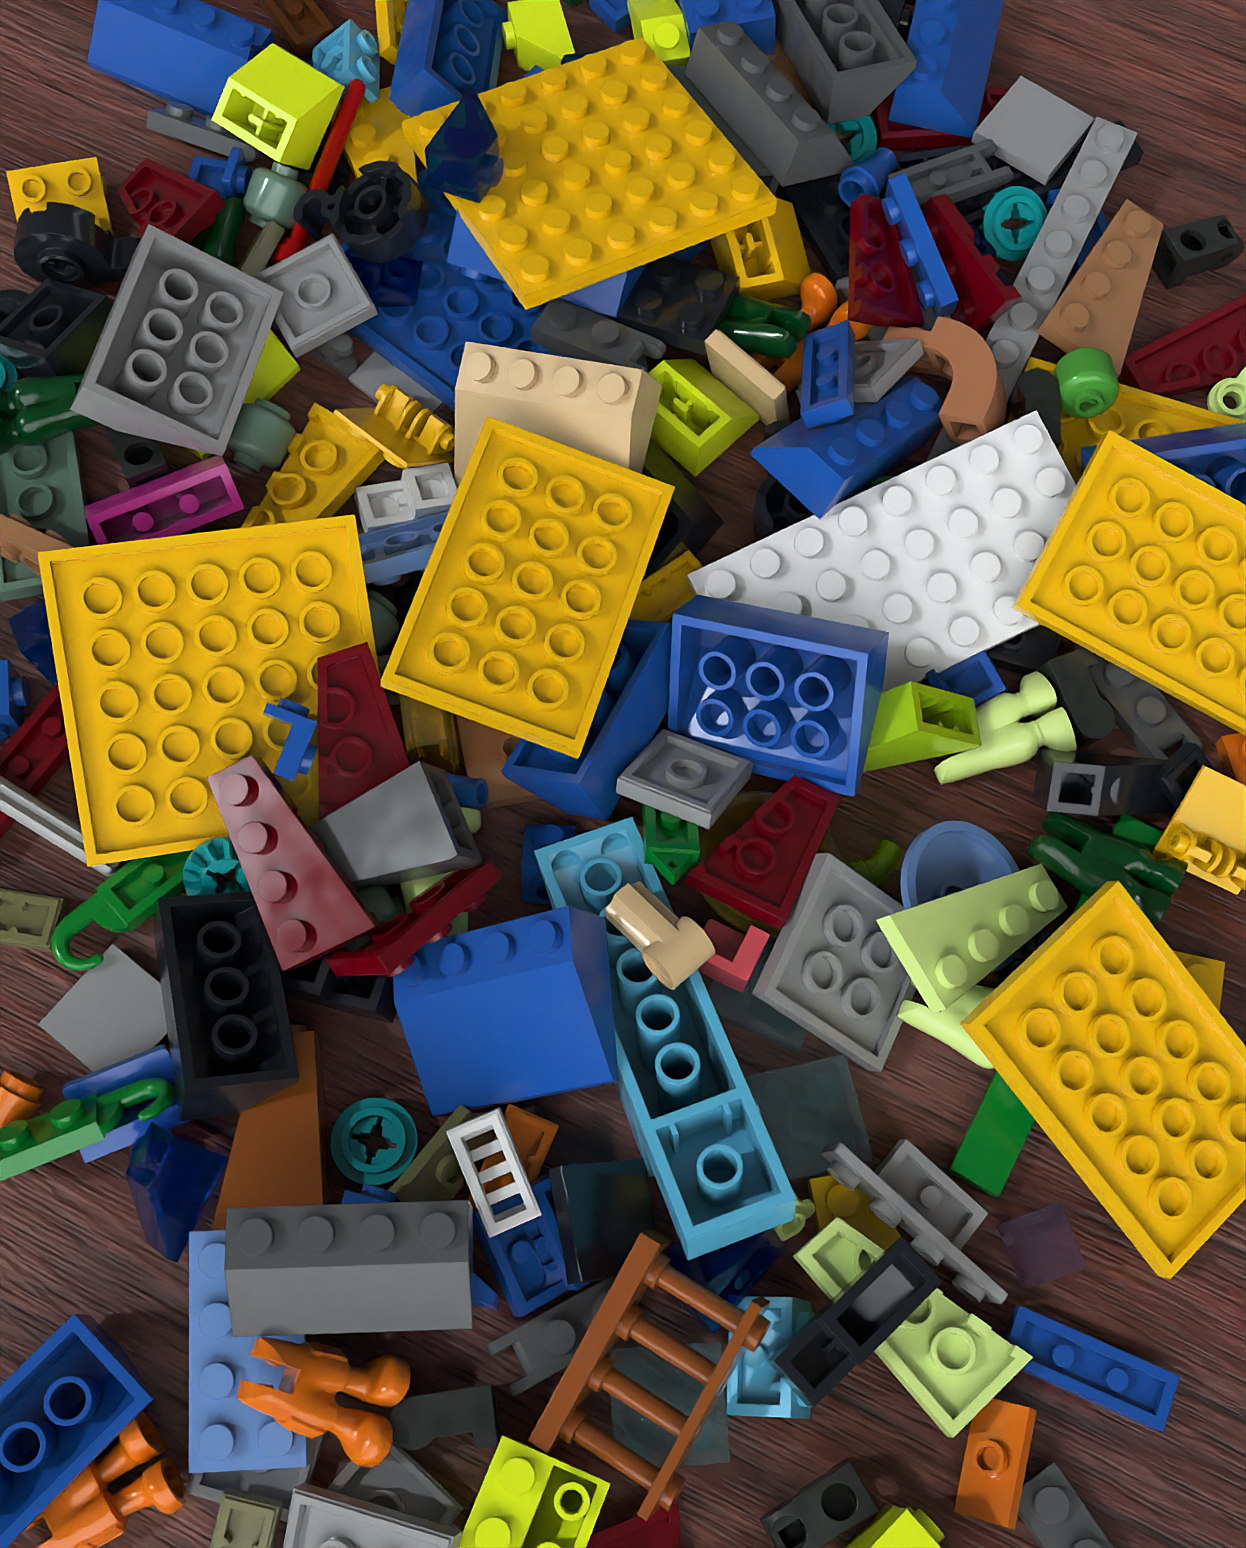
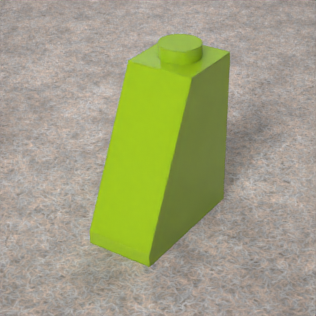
(920, 724)

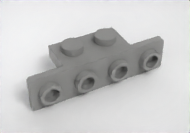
(926, 1204)

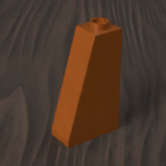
(282, 1142)

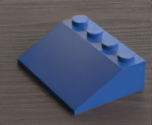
(777, 689)
(510, 1011)

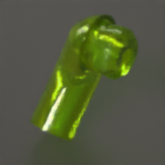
(879, 865)

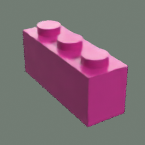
(166, 504)

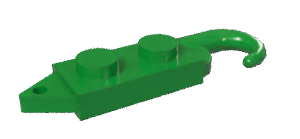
(669, 843)
(120, 903)
(76, 1125)

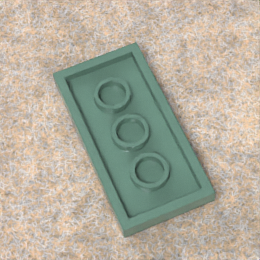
(49, 492)

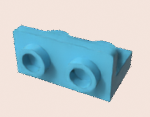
(349, 56)
(755, 1384)

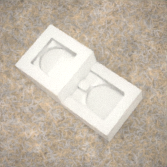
(416, 495)

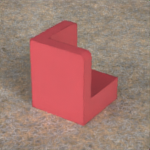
(734, 954)

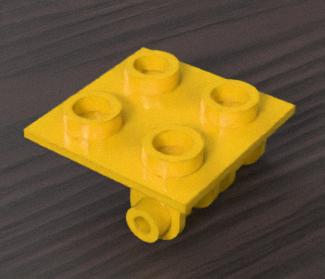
(63, 182)
(401, 429)
(1210, 831)

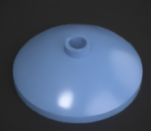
(951, 860)

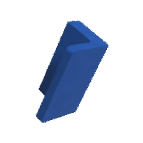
(148, 1064)

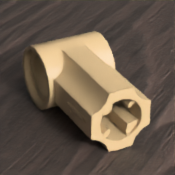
(667, 944)

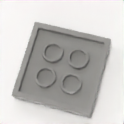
(836, 965)

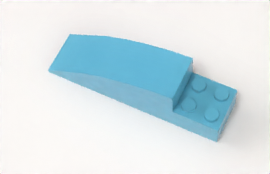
(674, 1064)

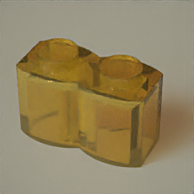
(429, 735)

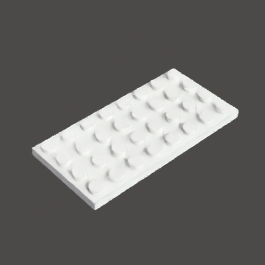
(918, 555)

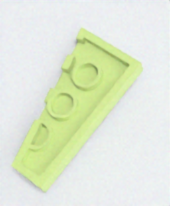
(969, 933)
(939, 1352)

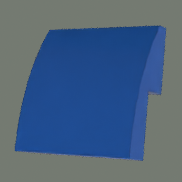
(528, 1256)

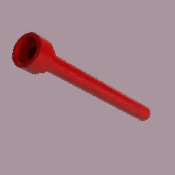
(326, 164)

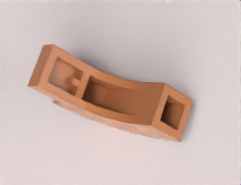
(977, 393)

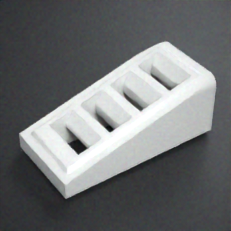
(514, 1216)

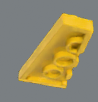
(378, 136)
(318, 473)

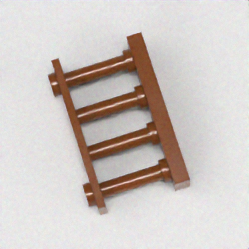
(594, 1370)

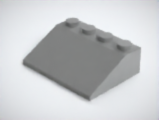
(178, 346)

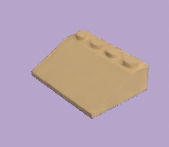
(564, 399)

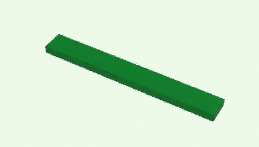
(1001, 1118)

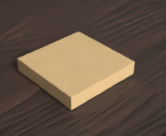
(747, 378)

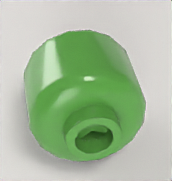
(1086, 382)

